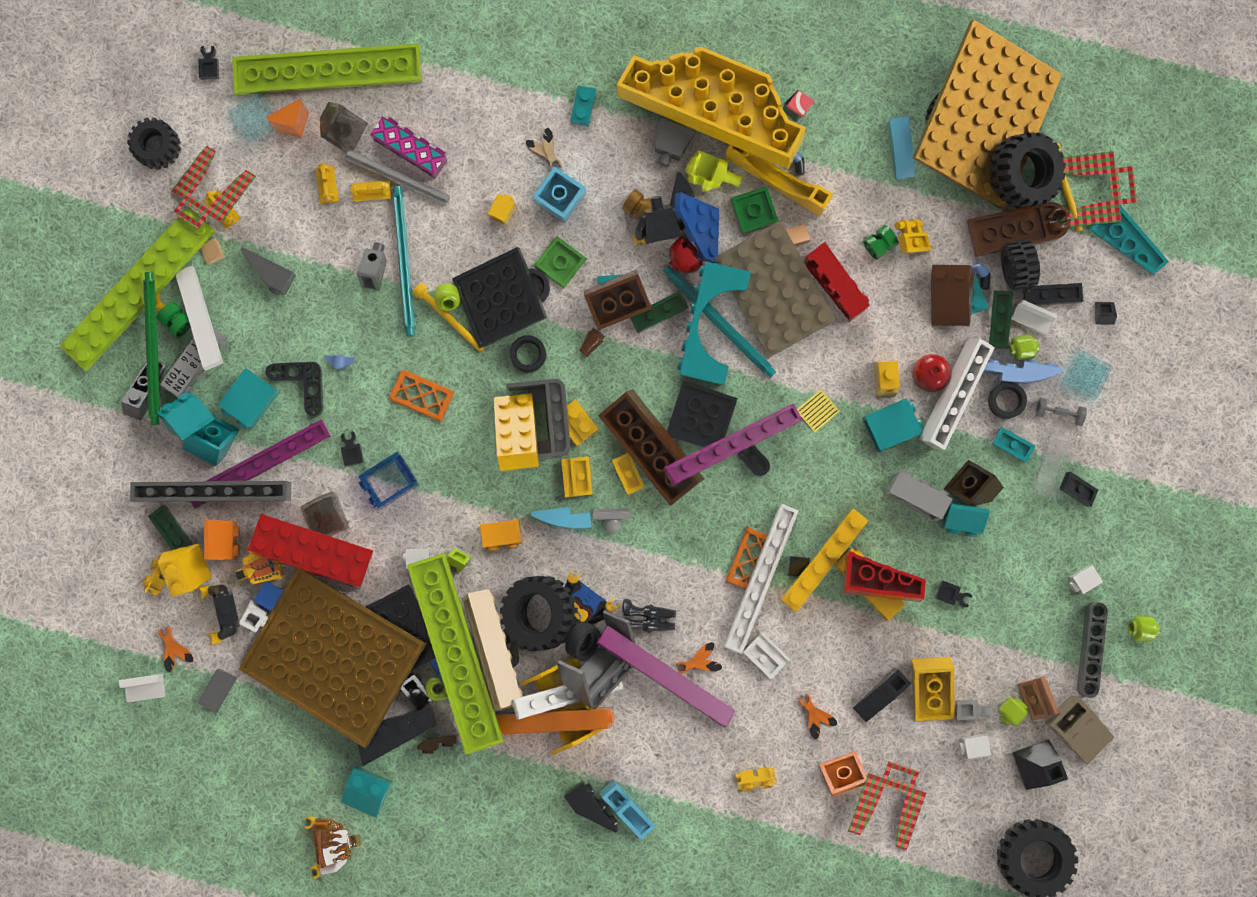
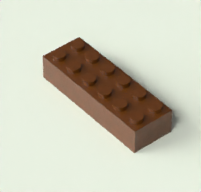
(647, 444)

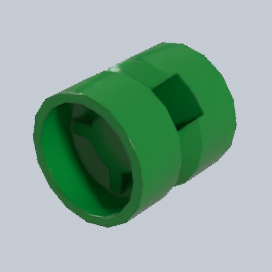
(880, 242)
(172, 316)

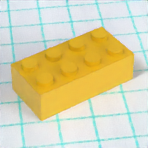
(516, 432)

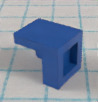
(268, 595)

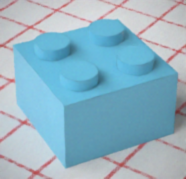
(559, 194)

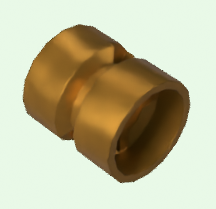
(636, 204)

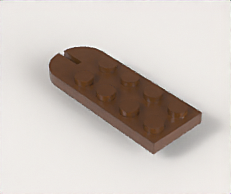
(1033, 223)

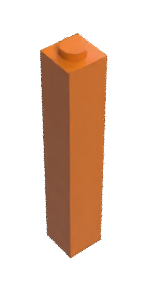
(557, 721)

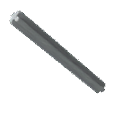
(397, 177)

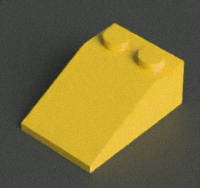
(933, 688)

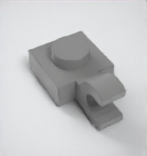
(969, 710)

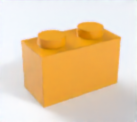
(501, 534)

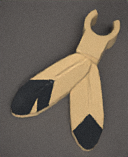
(547, 150)

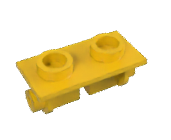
(327, 183)
(371, 191)
(232, 216)
(153, 581)
(749, 781)

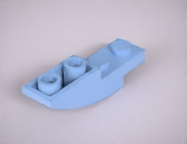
(1028, 372)

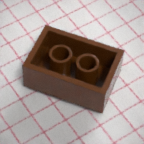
(617, 299)

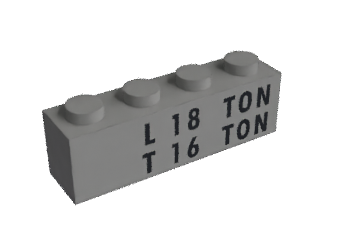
(188, 368)

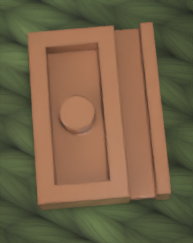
(1038, 698)

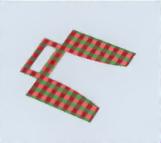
(222, 204)
(1104, 211)
(871, 794)

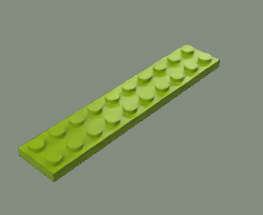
(327, 69)
(126, 298)
(455, 653)

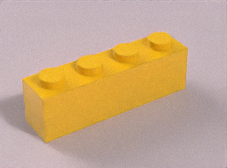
(885, 607)

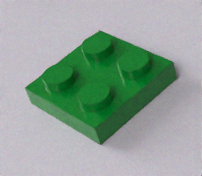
(754, 210)

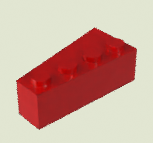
(836, 282)
(875, 579)

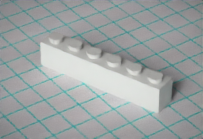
(956, 393)

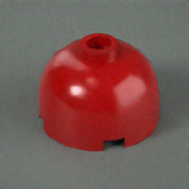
(684, 256)
(931, 372)

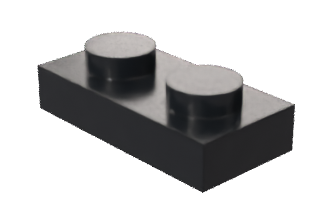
(1078, 489)

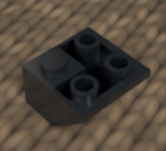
(1039, 765)

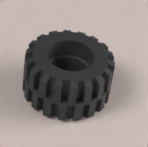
(143, 133)
(1020, 264)

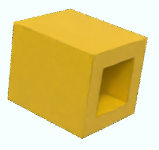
(502, 209)

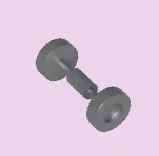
(1042, 407)

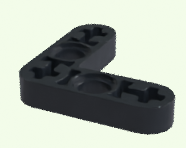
(302, 375)

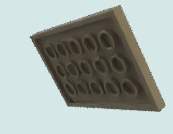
(780, 293)

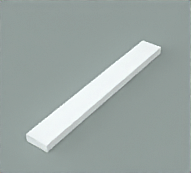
(761, 578)

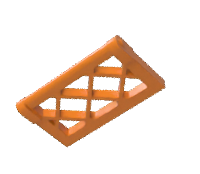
(393, 396)
(743, 545)

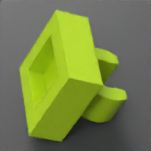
(458, 559)

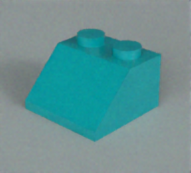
(185, 415)
(211, 441)
(965, 519)
(366, 791)

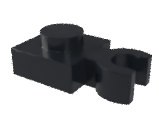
(209, 65)
(352, 452)
(950, 594)

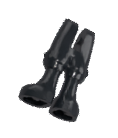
(652, 615)

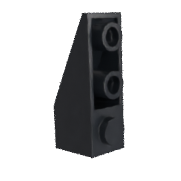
(136, 399)
(882, 694)
(586, 805)

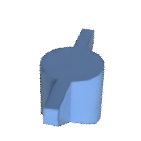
(339, 362)

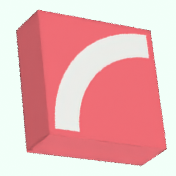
(800, 103)

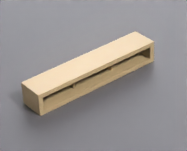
(492, 649)

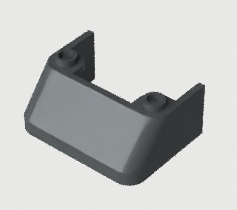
(553, 394)
(600, 672)

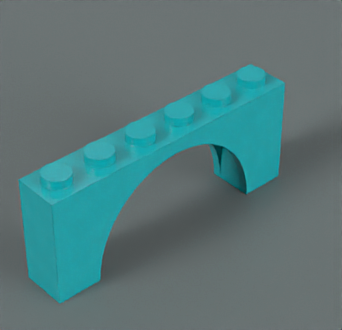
(715, 281)

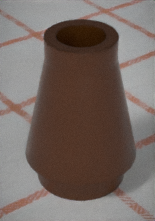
(591, 342)

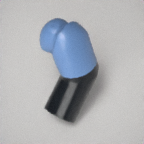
(799, 164)
(985, 275)

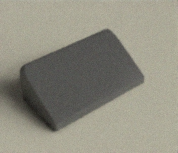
(217, 690)

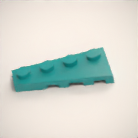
(1131, 242)

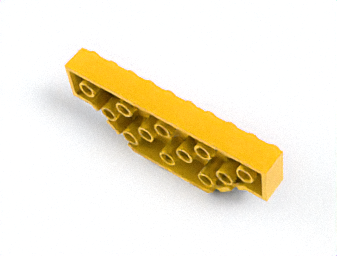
(717, 100)

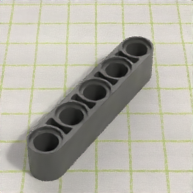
(1097, 658)

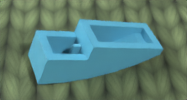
(901, 147)
(562, 518)
(627, 809)

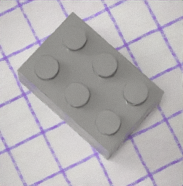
(918, 495)

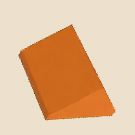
(290, 119)
(843, 773)

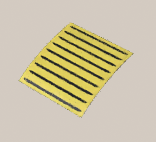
(818, 410)

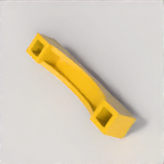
(805, 194)
(824, 560)

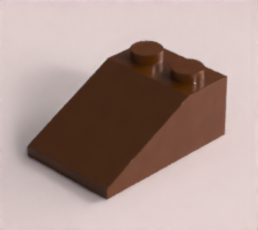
(951, 295)

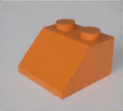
(221, 540)

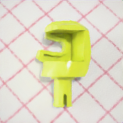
(709, 172)

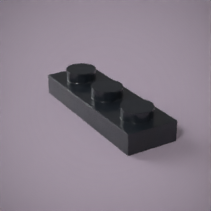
(1054, 294)

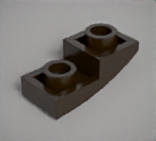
(432, 744)

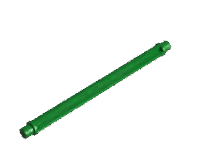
(151, 348)

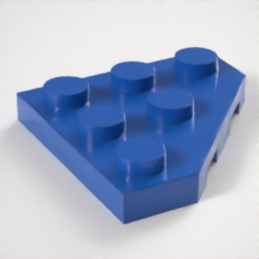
(700, 224)

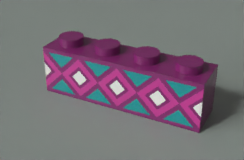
(409, 147)

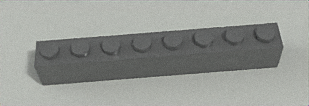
(210, 491)

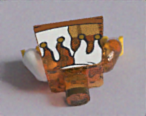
(331, 845)

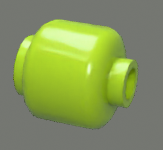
(447, 297)
(1024, 347)
(1143, 628)
(429, 689)
(1013, 711)

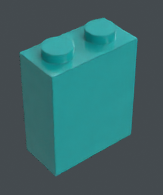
(248, 399)
(893, 425)

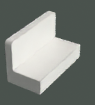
(1033, 317)
(143, 687)

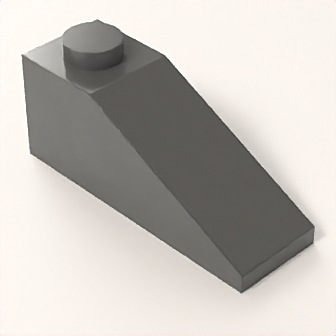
(272, 274)

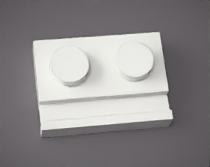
(766, 655)

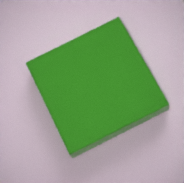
(560, 262)

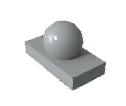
(612, 517)

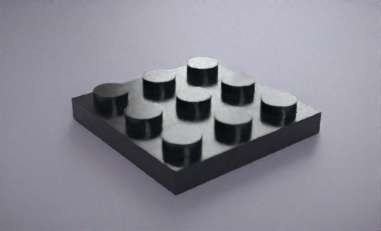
(701, 415)

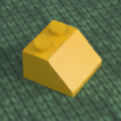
(184, 569)

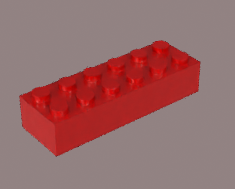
(310, 551)

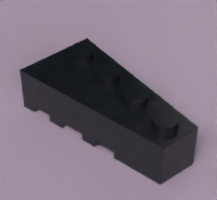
(397, 731)

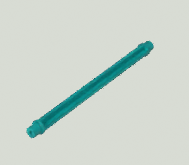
(403, 257)
(721, 323)

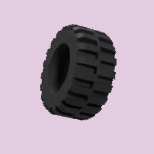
(1047, 164)
(515, 613)
(1062, 866)

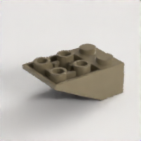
(1080, 729)

